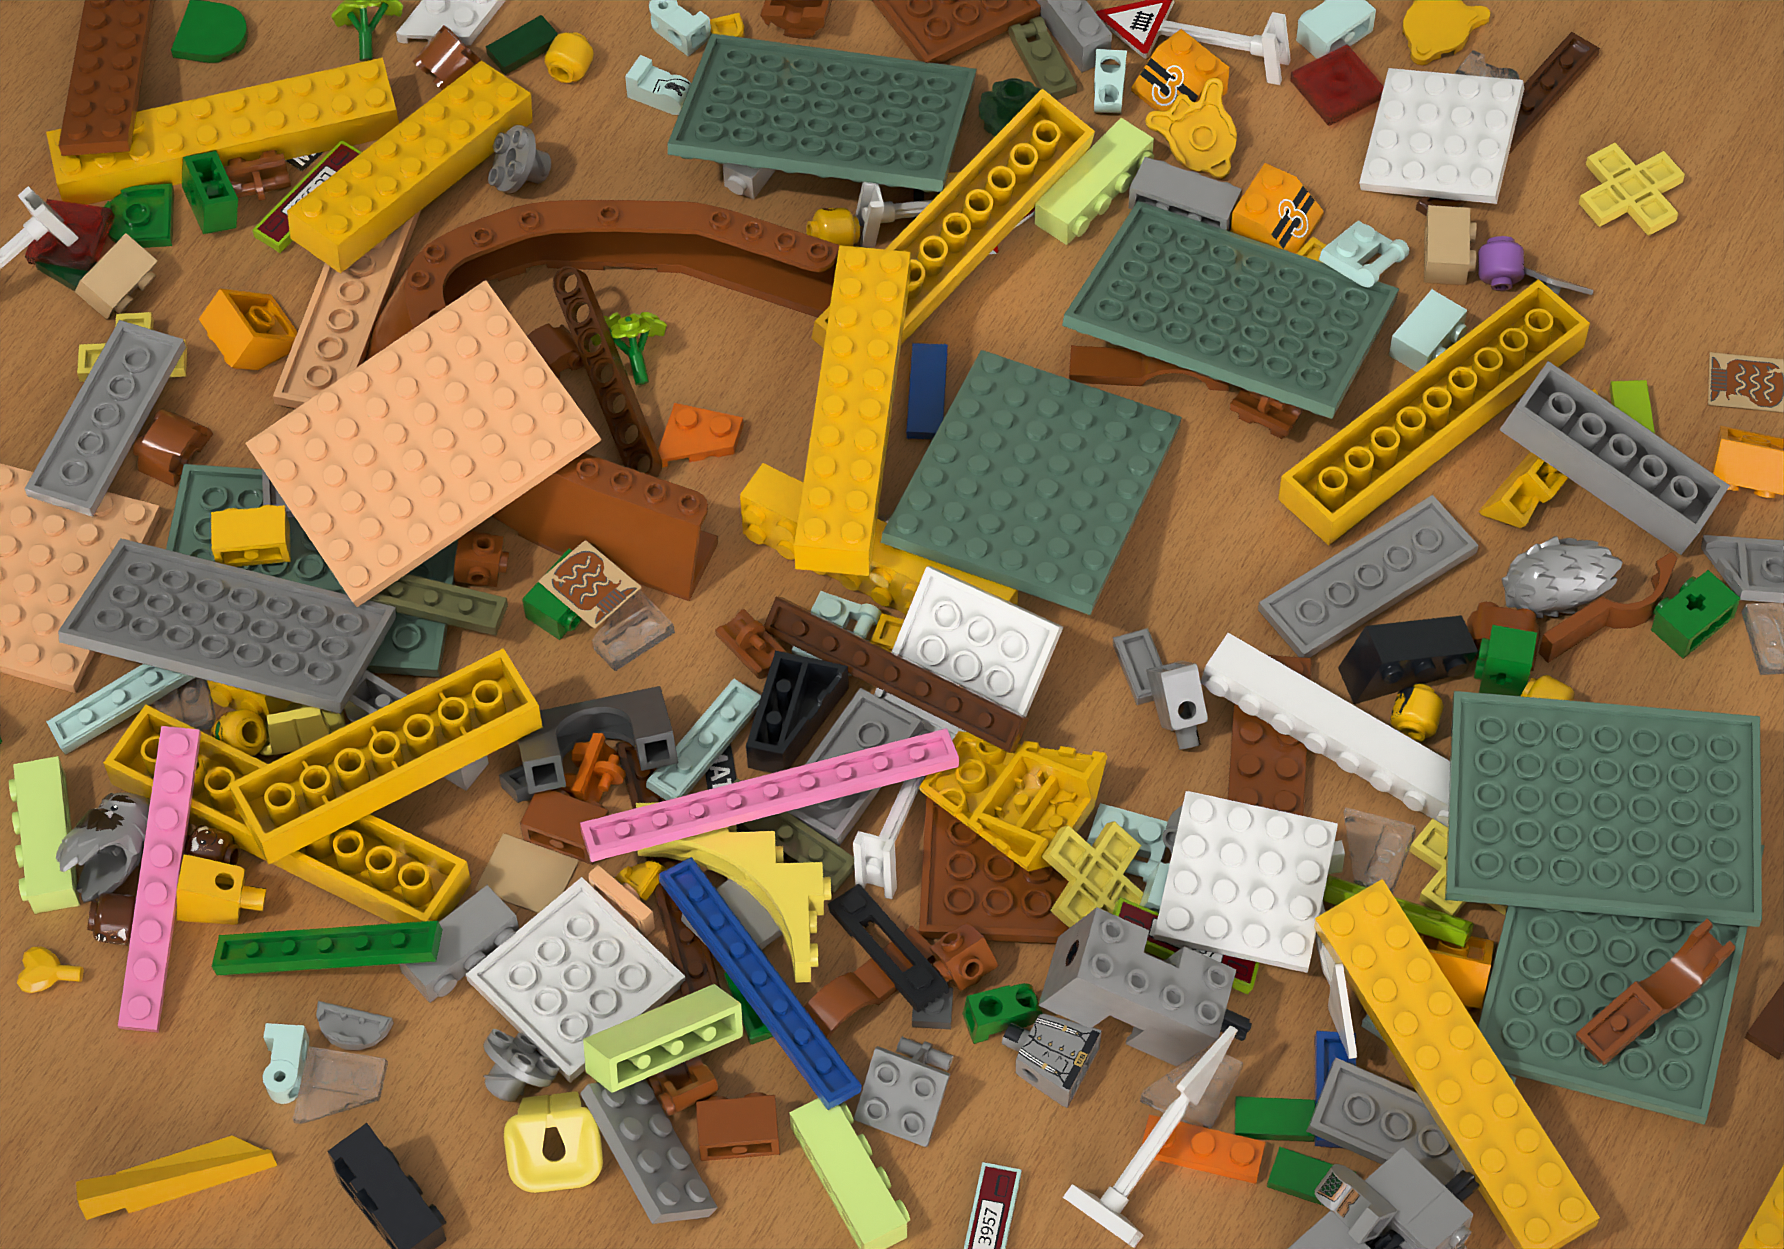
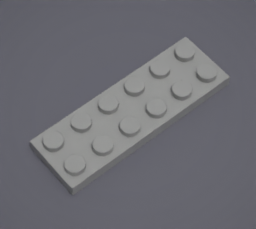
(105, 418)
(1367, 577)

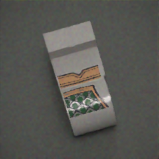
(1354, 1203)

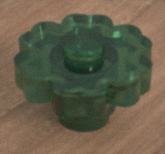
(1004, 103)

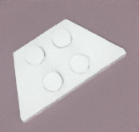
(463, 17)

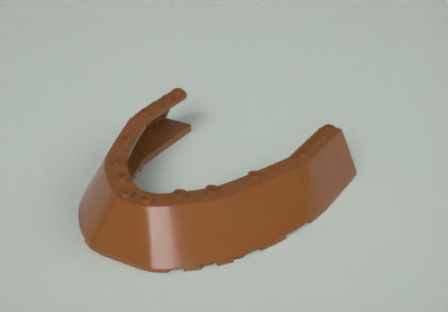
(627, 515)

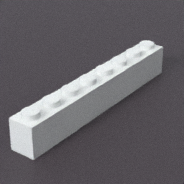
(1330, 726)

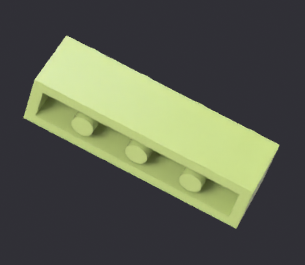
(1093, 182)
(42, 824)
(663, 1038)
(849, 1175)

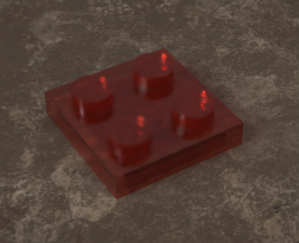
(1337, 84)
(88, 223)

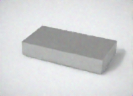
(1136, 654)

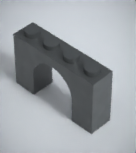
(633, 717)

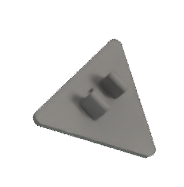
(1555, 283)

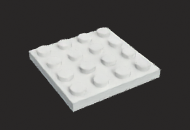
(1442, 135)
(975, 643)
(1246, 881)
(574, 975)

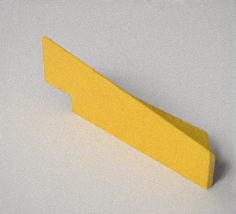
(1522, 490)
(172, 1176)

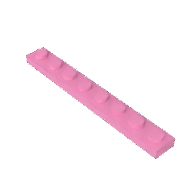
(159, 879)

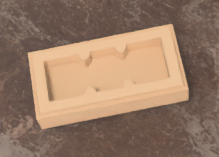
(623, 899)

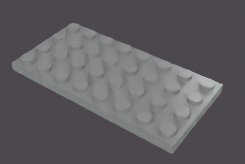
(228, 625)

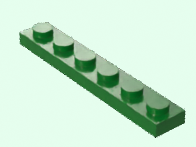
(327, 948)

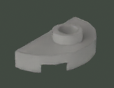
(351, 1027)

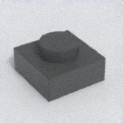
(515, 784)
(936, 1015)

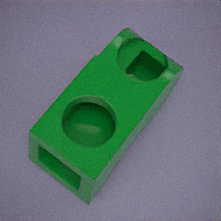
(997, 1008)

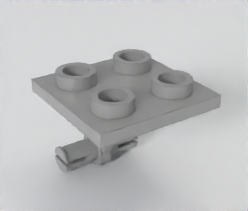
(903, 1092)

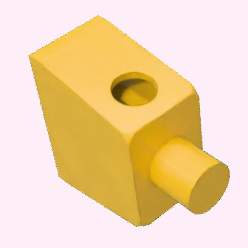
(214, 892)

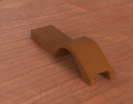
(1125, 367)
(1607, 613)
(862, 987)
(1654, 996)

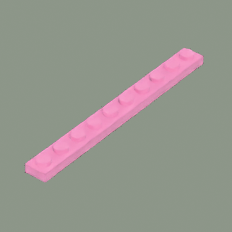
(768, 795)

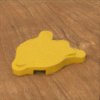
(1440, 27)
(1198, 132)

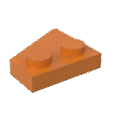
(699, 434)

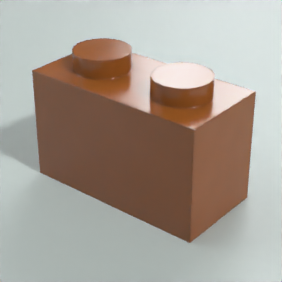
(555, 822)
(737, 1127)

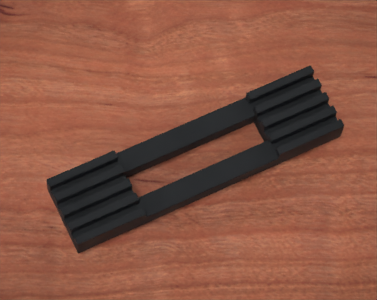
(918, 983)

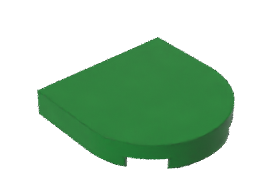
(210, 32)
(144, 215)

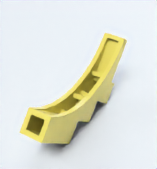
(786, 890)

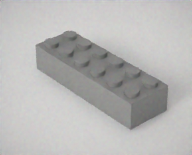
(1614, 458)

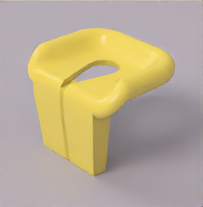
(298, 727)
(525, 1139)

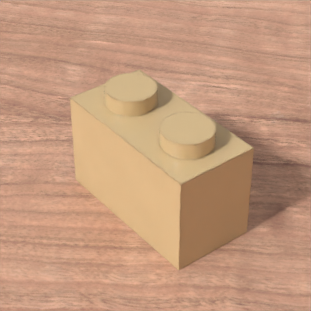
(1448, 245)
(117, 276)

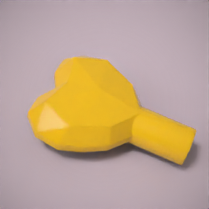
(44, 969)

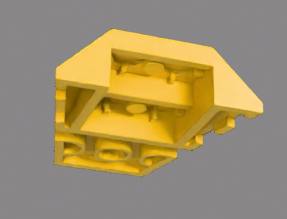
(1018, 796)

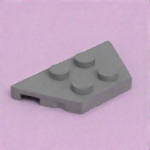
(1748, 566)

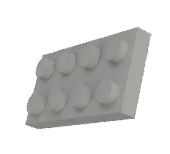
(861, 726)
(1379, 1119)
(649, 1152)

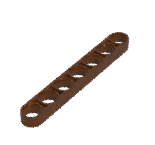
(596, 361)

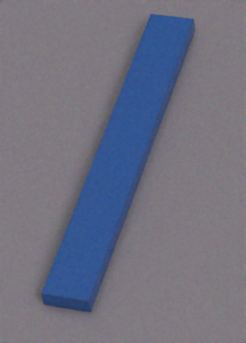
(760, 984)

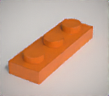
(1210, 1151)

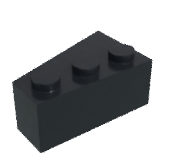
(1405, 655)
(792, 709)
(384, 1193)

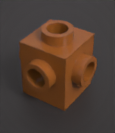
(480, 559)
(963, 957)

